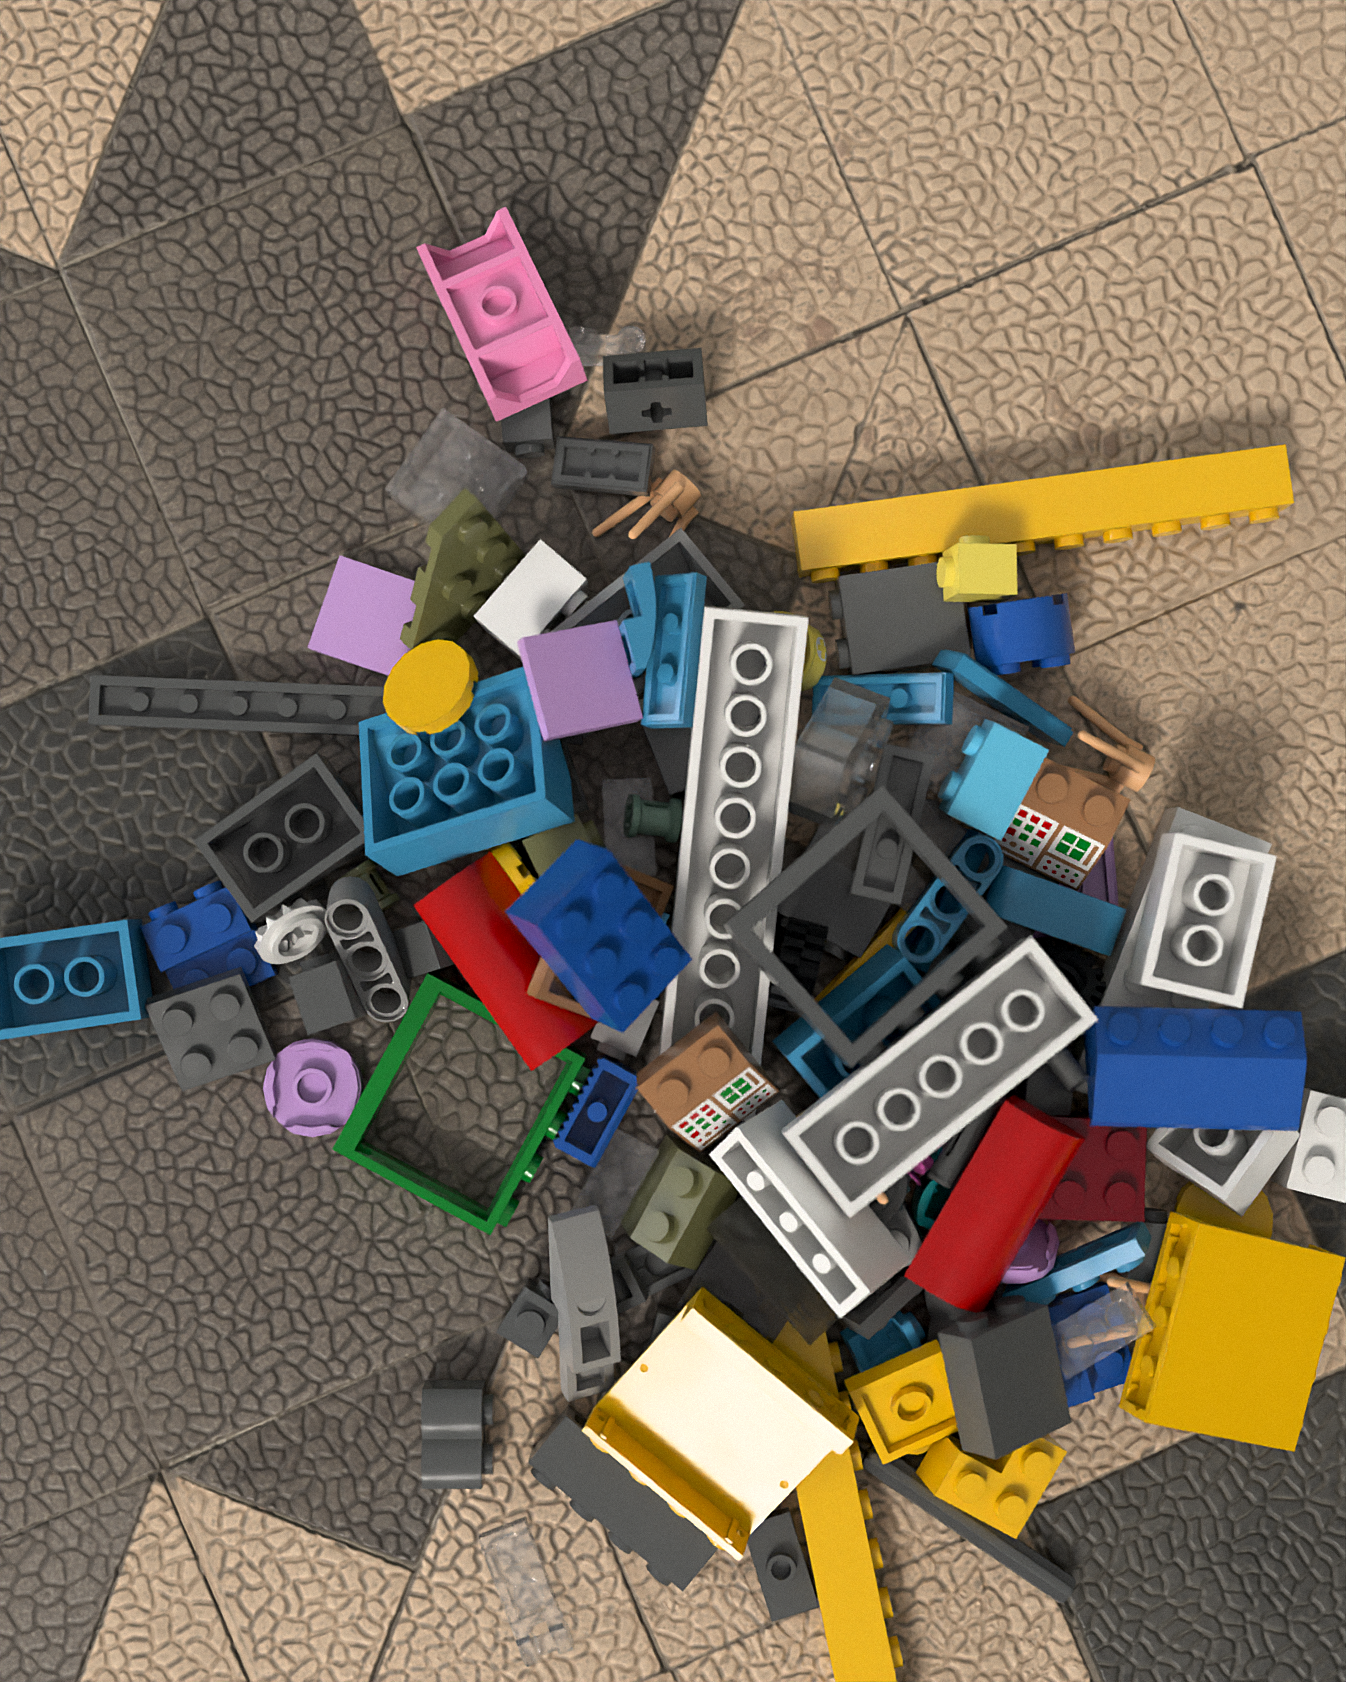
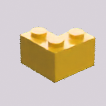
(990, 1489)

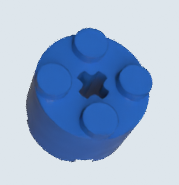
(1022, 631)

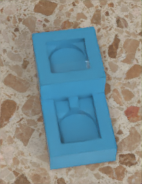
(639, 631)

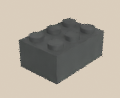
(286, 838)

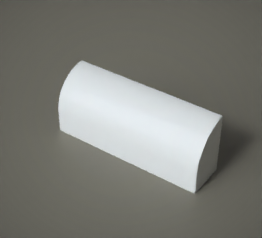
(836, 1253)

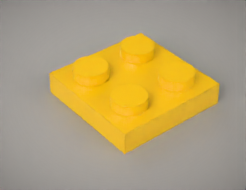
(905, 1402)

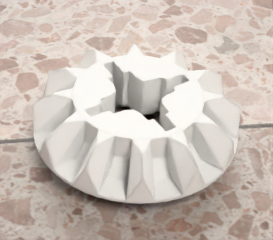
(291, 932)

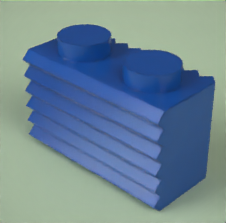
(597, 1110)

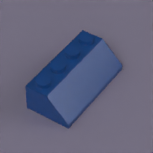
(1195, 1068)

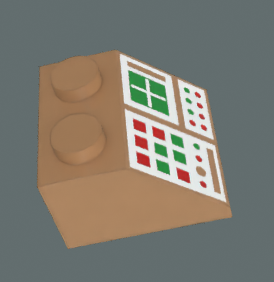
(1063, 825)
(705, 1083)

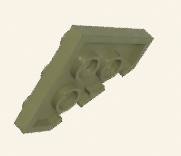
(464, 568)

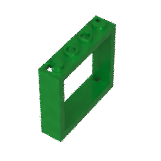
(352, 1143)

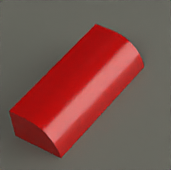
(498, 959)
(994, 1206)

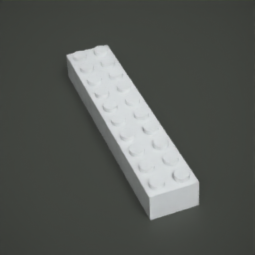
(734, 815)

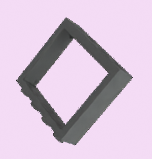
(939, 980)

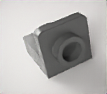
(531, 1318)

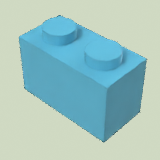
(991, 778)

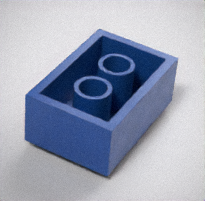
(599, 935)

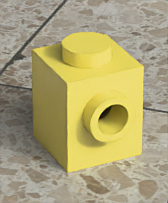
(978, 571)

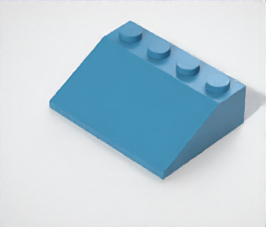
(463, 786)

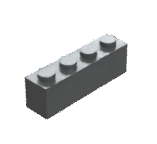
(630, 1511)

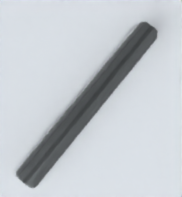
(1000, 1546)

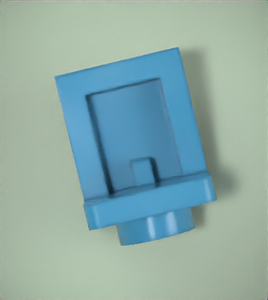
(896, 1338)

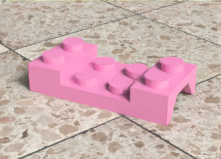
(504, 318)

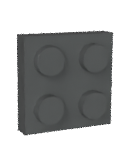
(211, 1028)

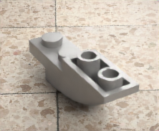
(585, 1302)

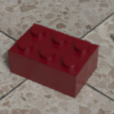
(1104, 1176)

